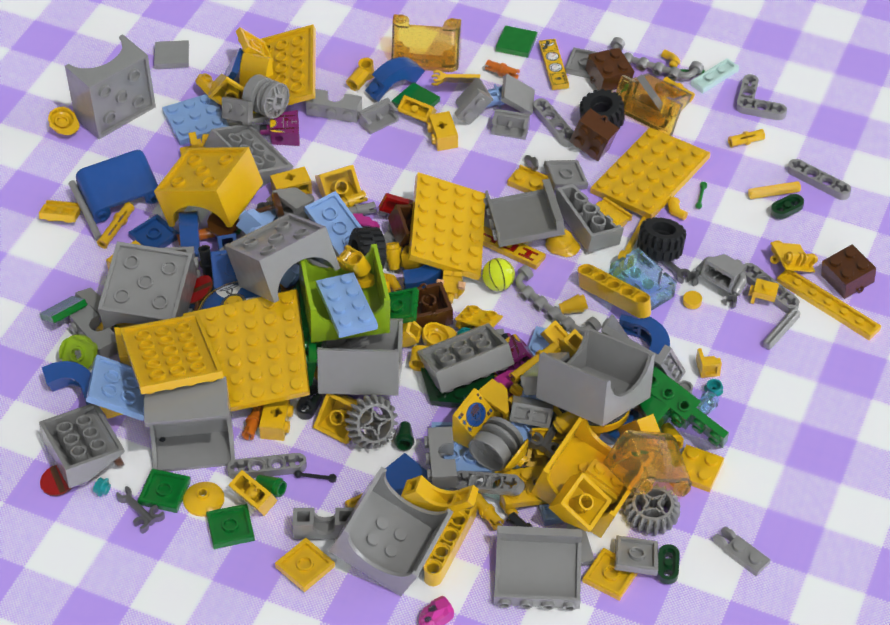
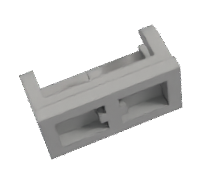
(378, 116)
(510, 124)
(531, 412)

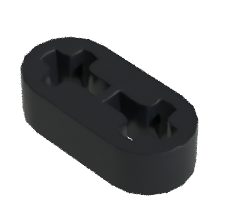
(312, 403)

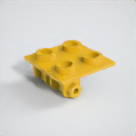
(794, 258)
(473, 317)

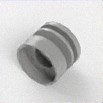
(268, 96)
(495, 443)

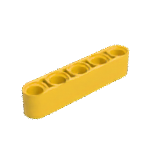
(614, 291)
(448, 548)

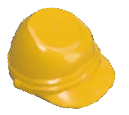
(63, 121)
(563, 245)
(436, 332)

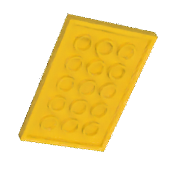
(294, 61)
(650, 173)
(447, 226)
(170, 353)

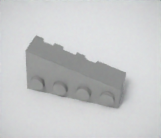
(586, 220)

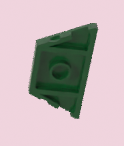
(455, 397)

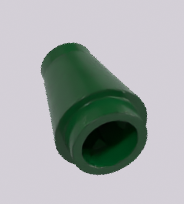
(404, 438)

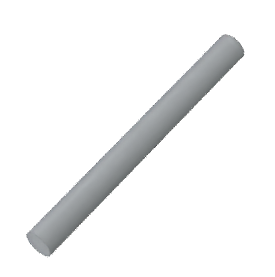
(82, 204)

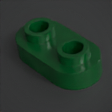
(787, 206)
(668, 565)

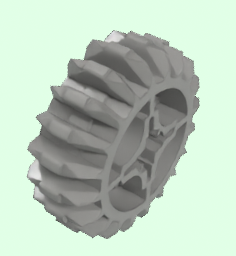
(365, 408)
(652, 514)

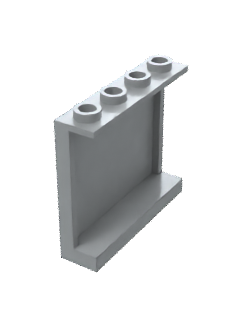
(525, 216)
(664, 361)
(538, 567)

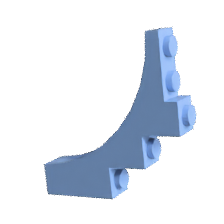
(253, 220)

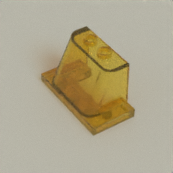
(643, 109)

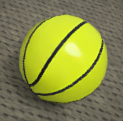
(498, 274)

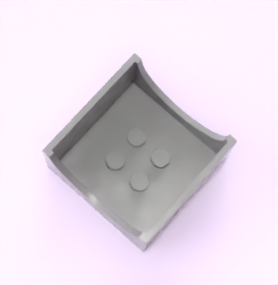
(113, 92)
(271, 250)
(146, 285)
(365, 370)
(599, 380)
(195, 426)
(389, 535)

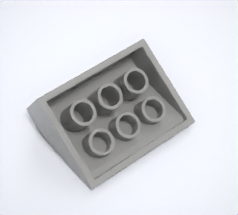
(266, 156)
(466, 357)
(80, 443)

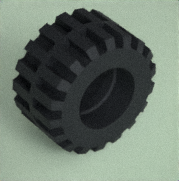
(604, 103)
(363, 238)
(661, 239)

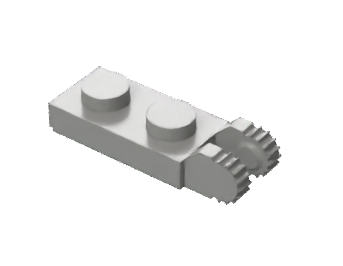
(741, 551)

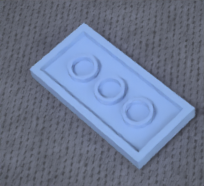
(337, 218)
(346, 305)

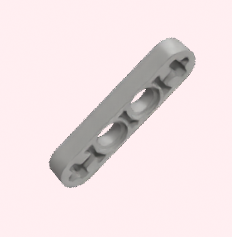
(552, 123)
(800, 170)
(784, 304)
(266, 463)
(488, 480)

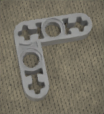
(749, 101)

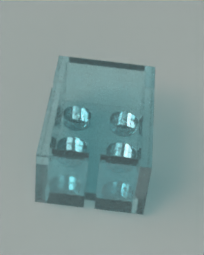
(645, 275)

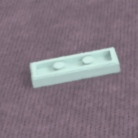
(714, 75)

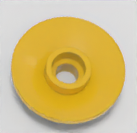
(519, 457)
(199, 505)

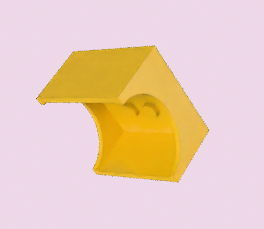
(210, 179)
(572, 458)

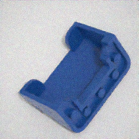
(116, 183)

